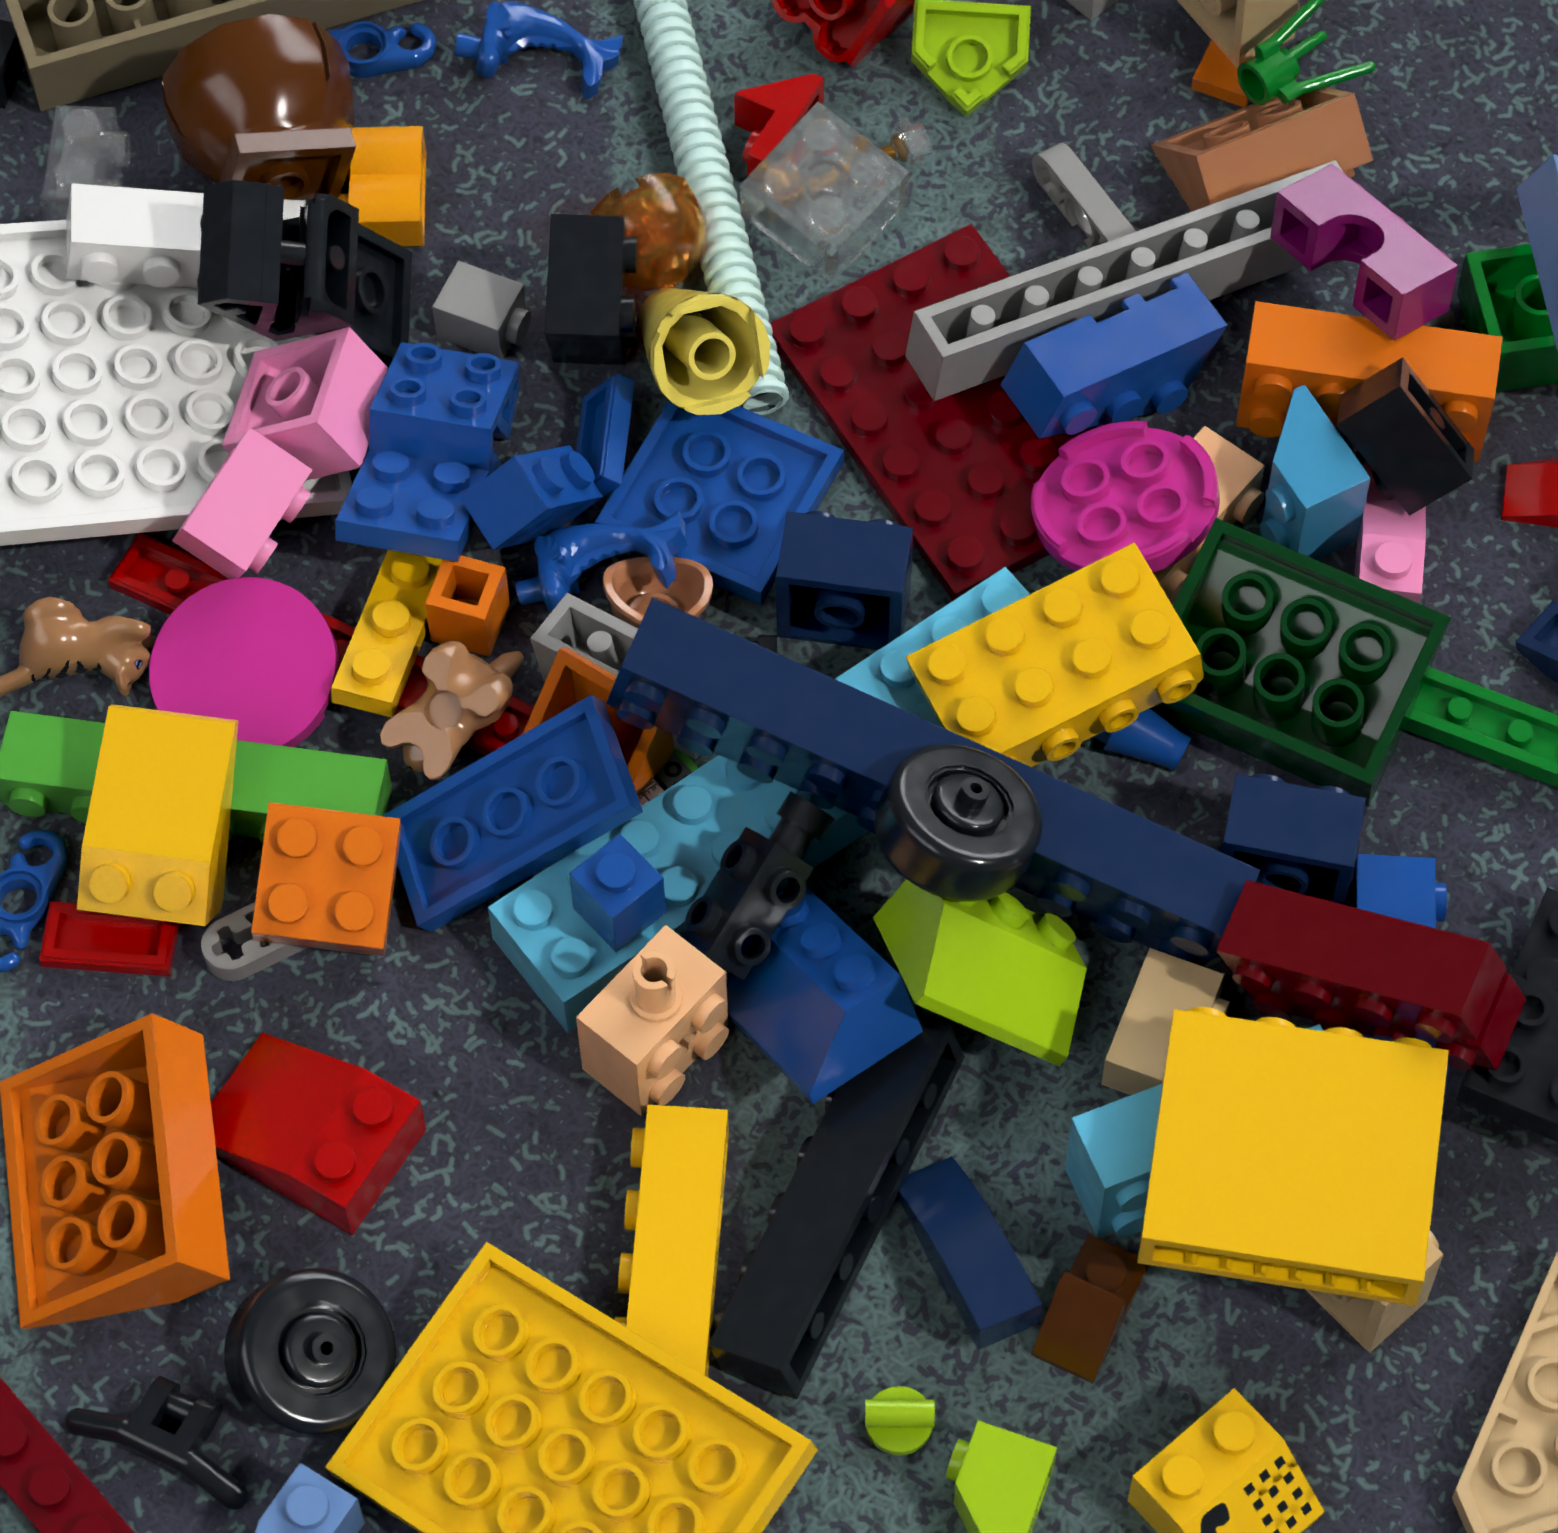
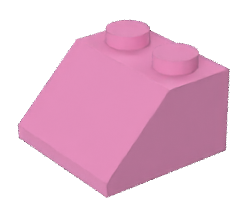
(312, 400)

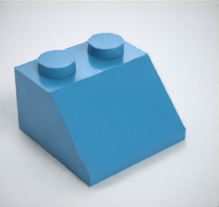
(1314, 484)

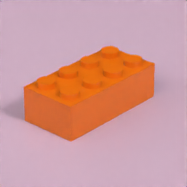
(1341, 350)

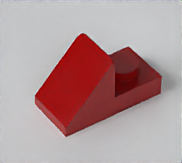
(772, 113)

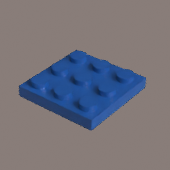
(733, 487)

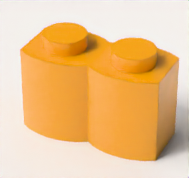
(389, 182)

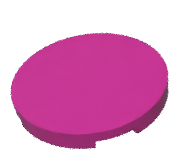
(1122, 489)
(247, 656)

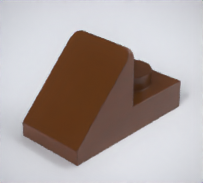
(1089, 1308)

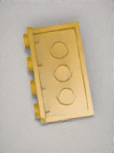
(1062, 662)

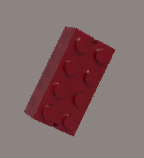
(1371, 974)

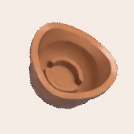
(633, 584)

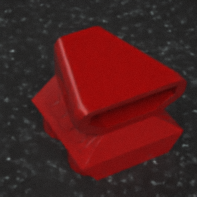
(846, 27)

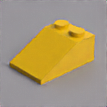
(159, 816)

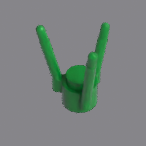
(1275, 68)

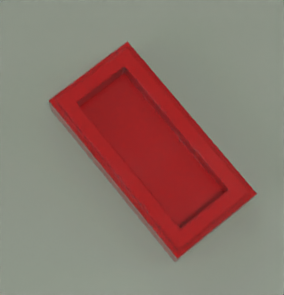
(107, 942)

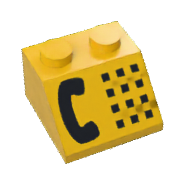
(1225, 1478)

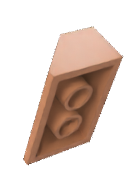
(1264, 146)

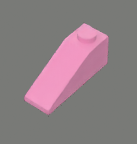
(1391, 544)

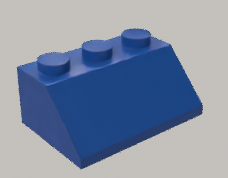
(821, 1001)

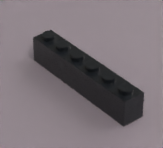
(832, 1213)

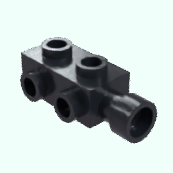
(744, 890)

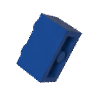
(532, 496)

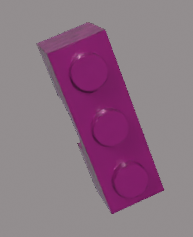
(1400, 273)

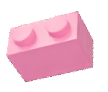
(243, 506)

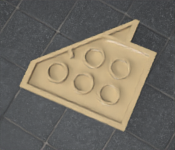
(1514, 1462)

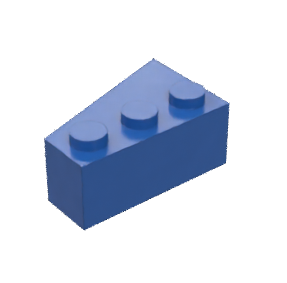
(1117, 366)

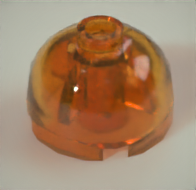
(668, 228)

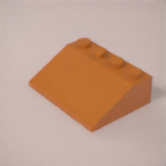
(114, 1176)

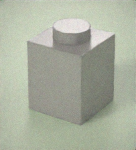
(481, 311)

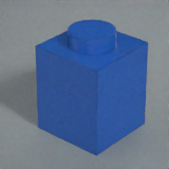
(617, 892)

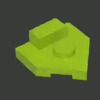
(970, 48)

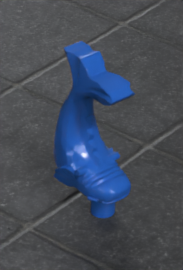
(519, 25)
(575, 549)

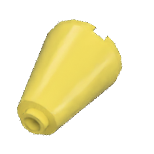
(703, 348)

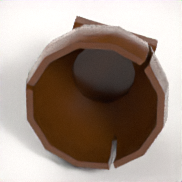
(264, 105)

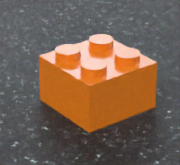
(326, 879)

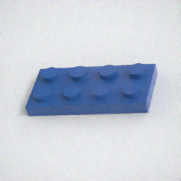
(513, 813)

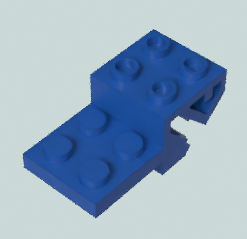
(428, 449)

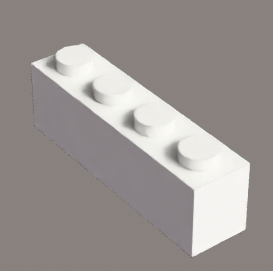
(137, 235)

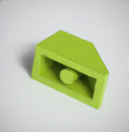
(1000, 1479)

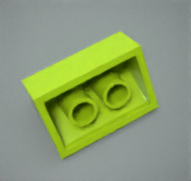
(988, 966)

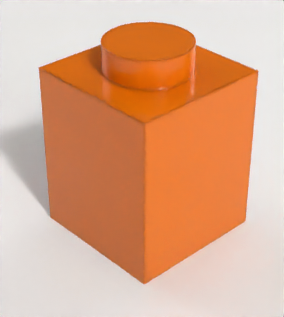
(468, 604)

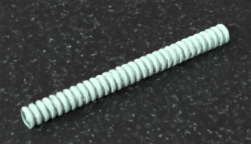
(704, 165)

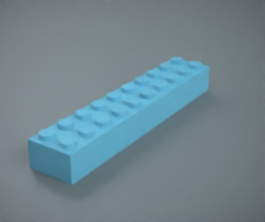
(694, 824)

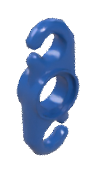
(391, 56)
(41, 879)

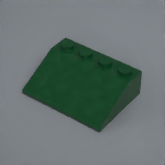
(1301, 660)

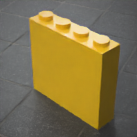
(1295, 1156)

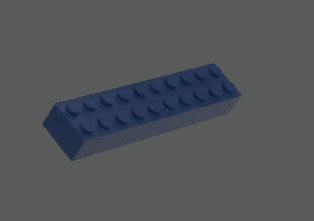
(845, 745)

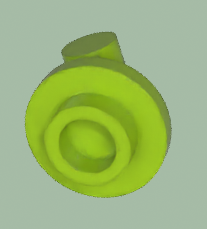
(899, 1420)

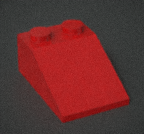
(315, 1128)

